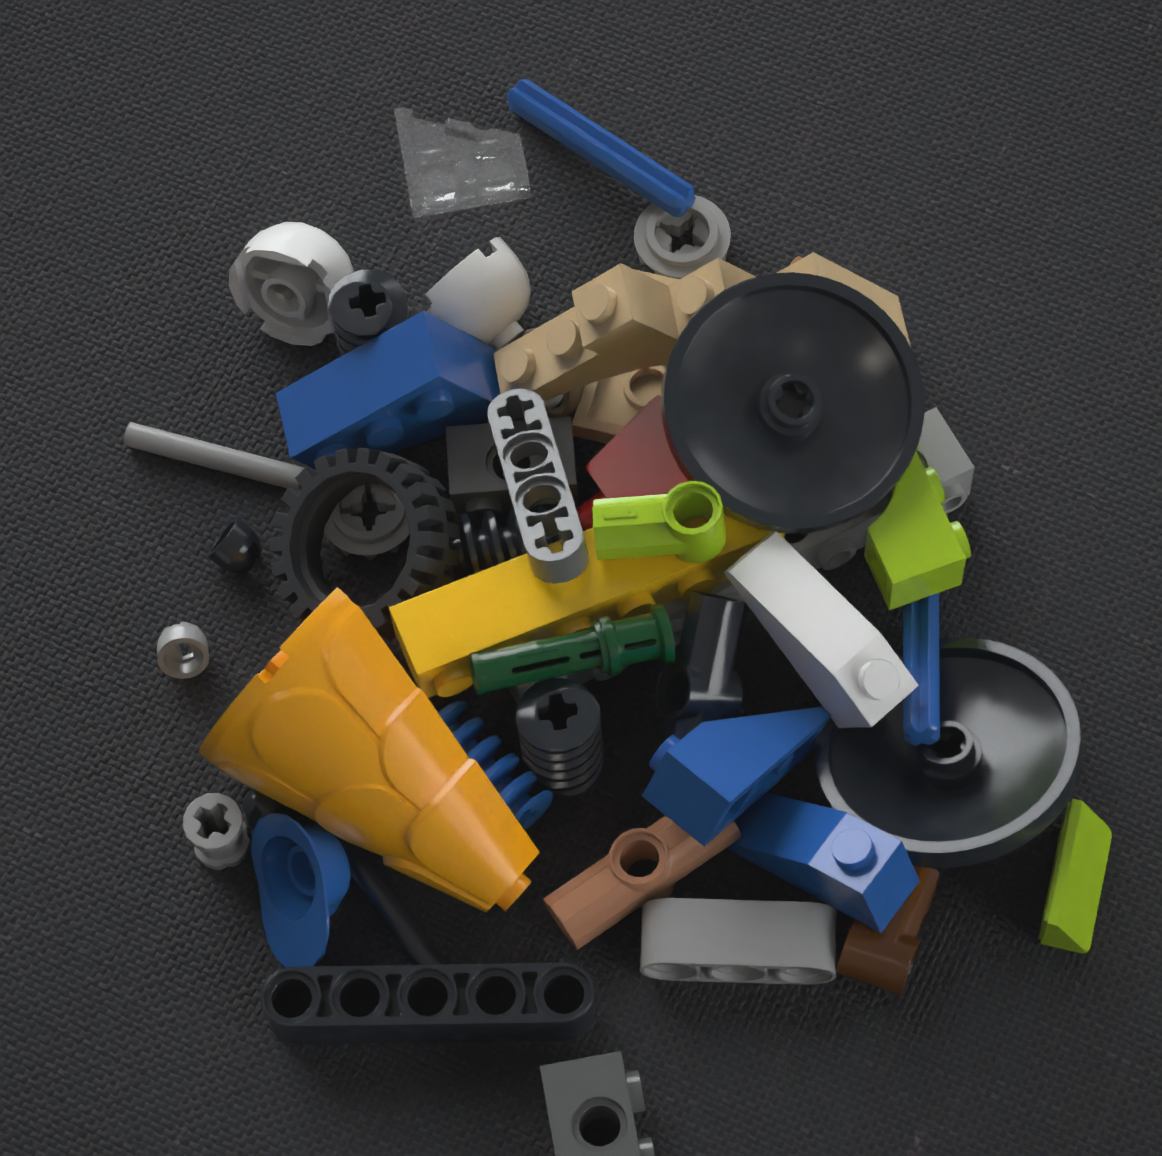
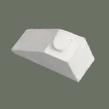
(821, 634)

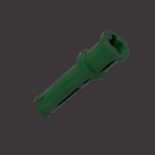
(602, 646)

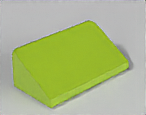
(1076, 880)

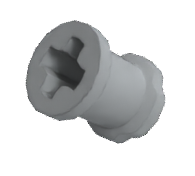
(214, 813)

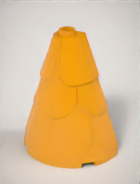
(370, 760)

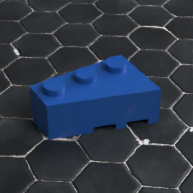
(391, 391)

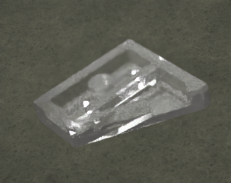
(459, 165)

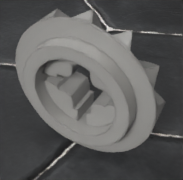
(654, 242)
(352, 536)

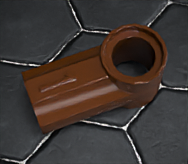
(888, 956)

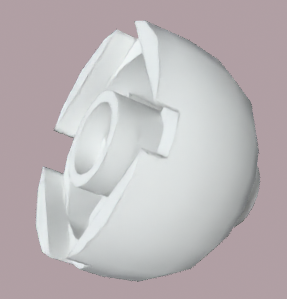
(288, 280)
(483, 296)

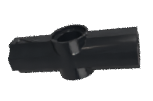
(702, 678)

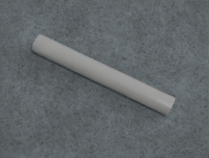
(212, 456)

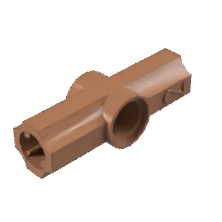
(608, 894)

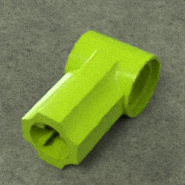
(653, 524)

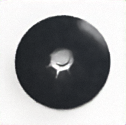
(793, 402)
(991, 778)

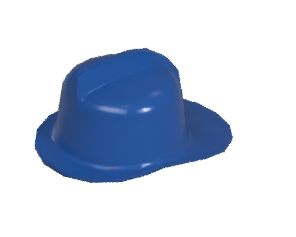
(300, 885)

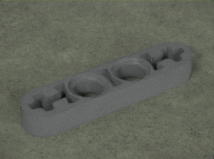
(538, 483)

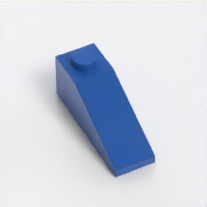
(728, 767)
(828, 856)

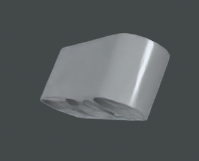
(738, 941)

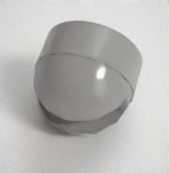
(170, 654)

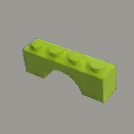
(913, 543)

